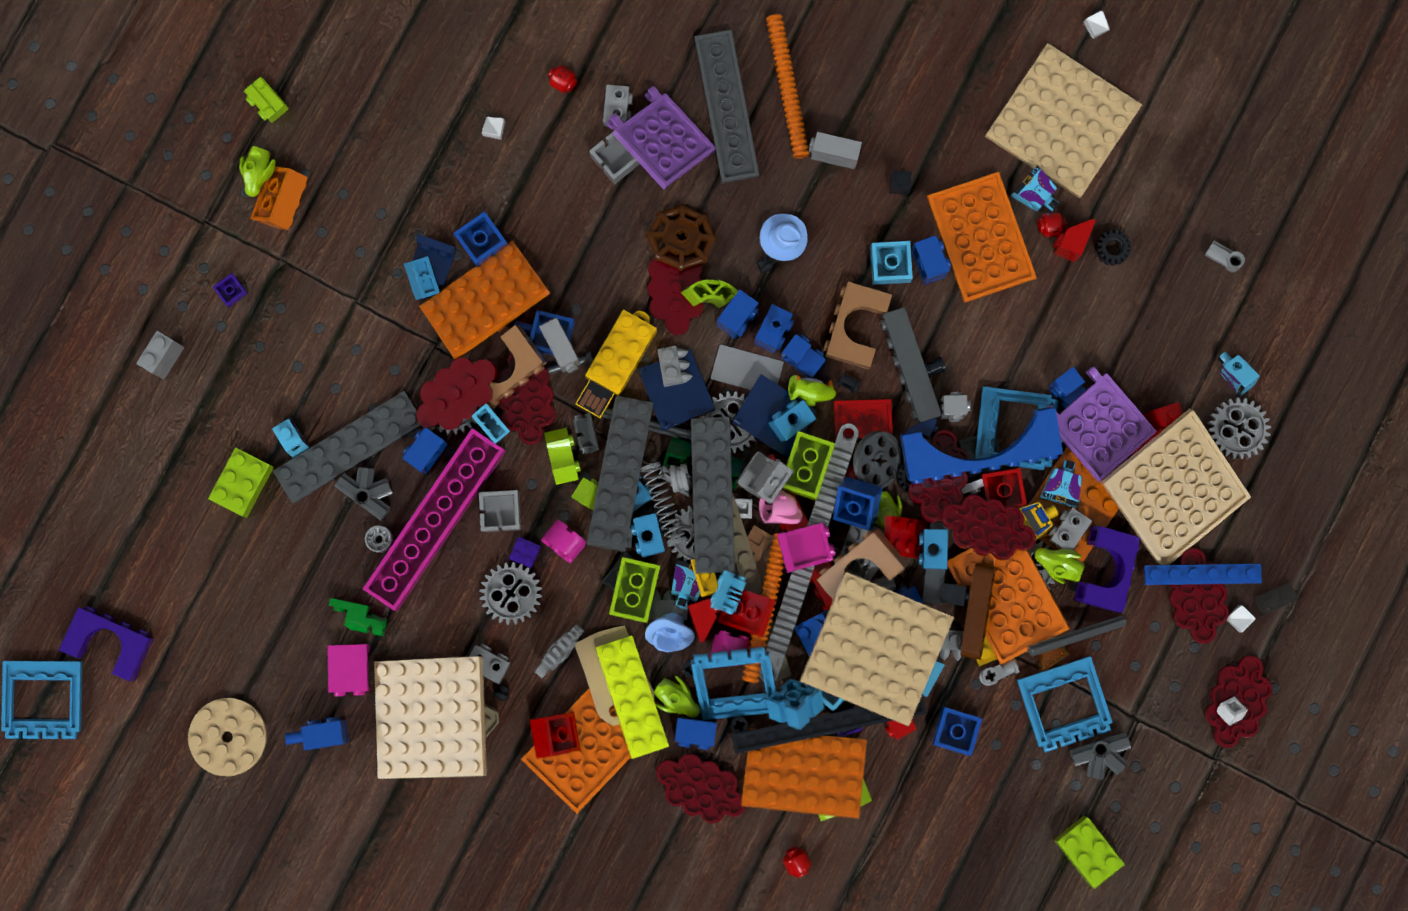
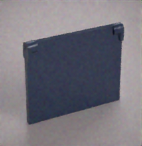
(676, 402)
(756, 412)

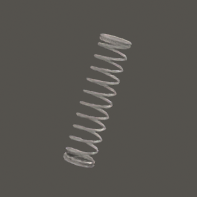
(653, 467)

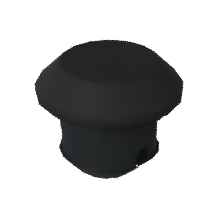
(764, 265)
(502, 693)

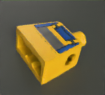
(1039, 518)

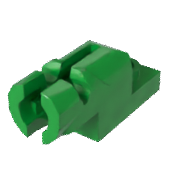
(359, 618)

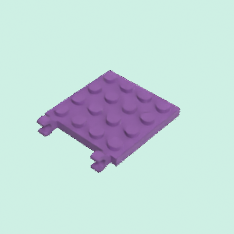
(662, 139)
(1102, 426)

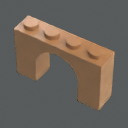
(854, 298)
(527, 361)
(873, 547)

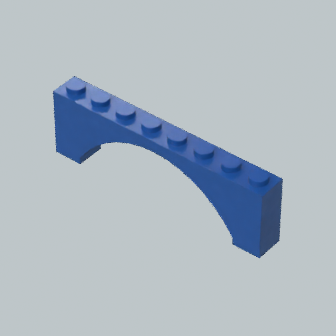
(1037, 441)

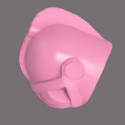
(783, 510)

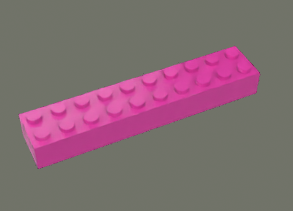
(434, 520)

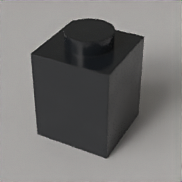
(900, 182)
(955, 593)

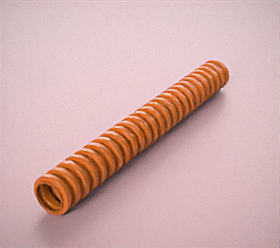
(787, 86)
(770, 587)

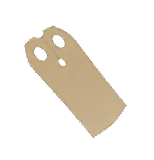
(593, 670)

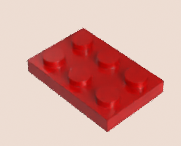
(865, 415)
(904, 535)
(751, 613)

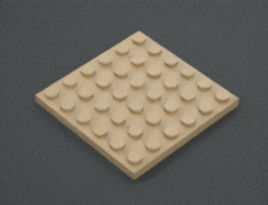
(1063, 120)
(1176, 488)
(876, 649)
(430, 718)

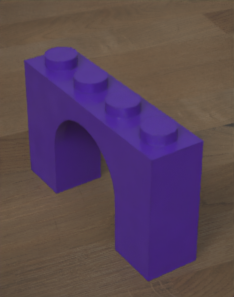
(1123, 550)
(134, 643)

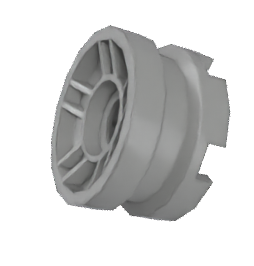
(679, 478)
(371, 536)

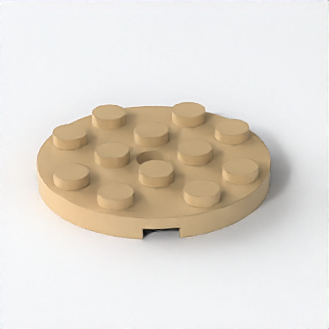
(207, 740)

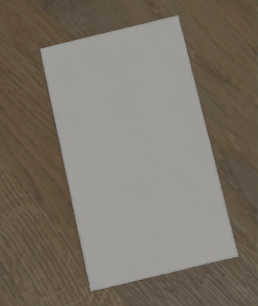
(743, 367)

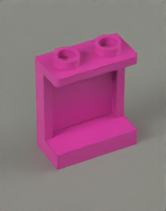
(806, 547)
(348, 669)

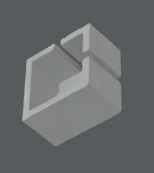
(613, 159)
(501, 511)

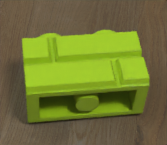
(266, 100)

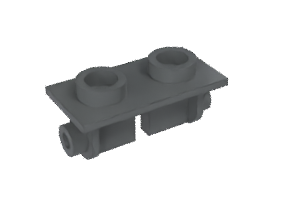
(587, 440)

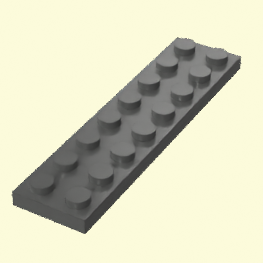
(726, 106)
(348, 447)
(620, 474)
(712, 495)

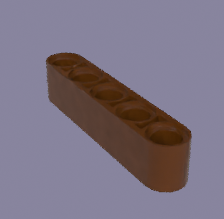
(978, 611)

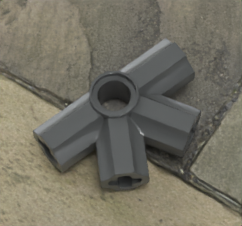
(365, 483)
(1109, 758)

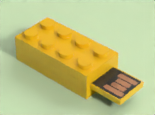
(616, 361)

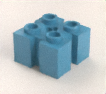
(795, 704)

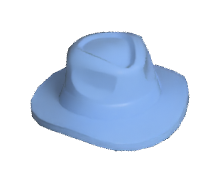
(783, 237)
(669, 633)

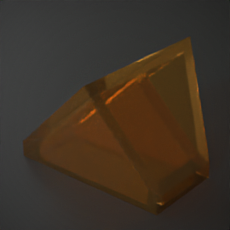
(1051, 657)

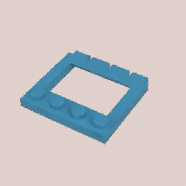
(989, 420)
(41, 671)
(1056, 677)
(736, 705)

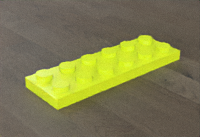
(631, 697)

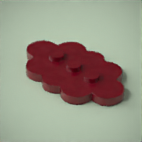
(666, 294)
(456, 393)
(528, 406)
(937, 494)
(988, 527)
(1198, 605)
(1250, 688)
(700, 788)

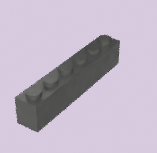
(911, 365)

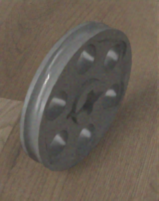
(877, 452)

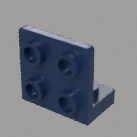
(439, 255)

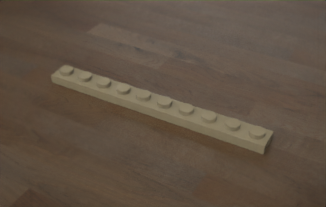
(747, 568)

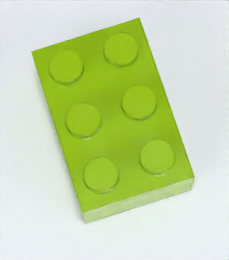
(809, 464)
(241, 482)
(634, 590)
(1089, 852)

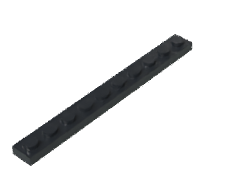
(816, 727)

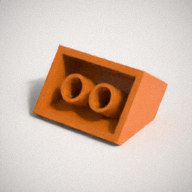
(279, 198)

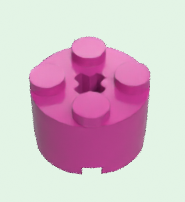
(564, 541)
(725, 642)

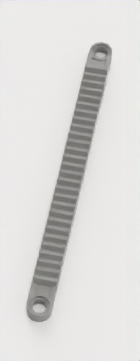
(800, 578)

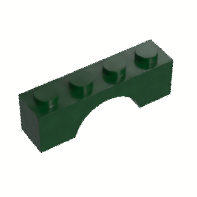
(680, 453)

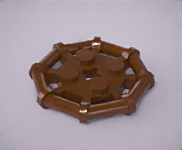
(681, 247)

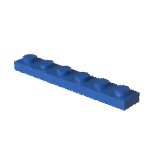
(1202, 574)

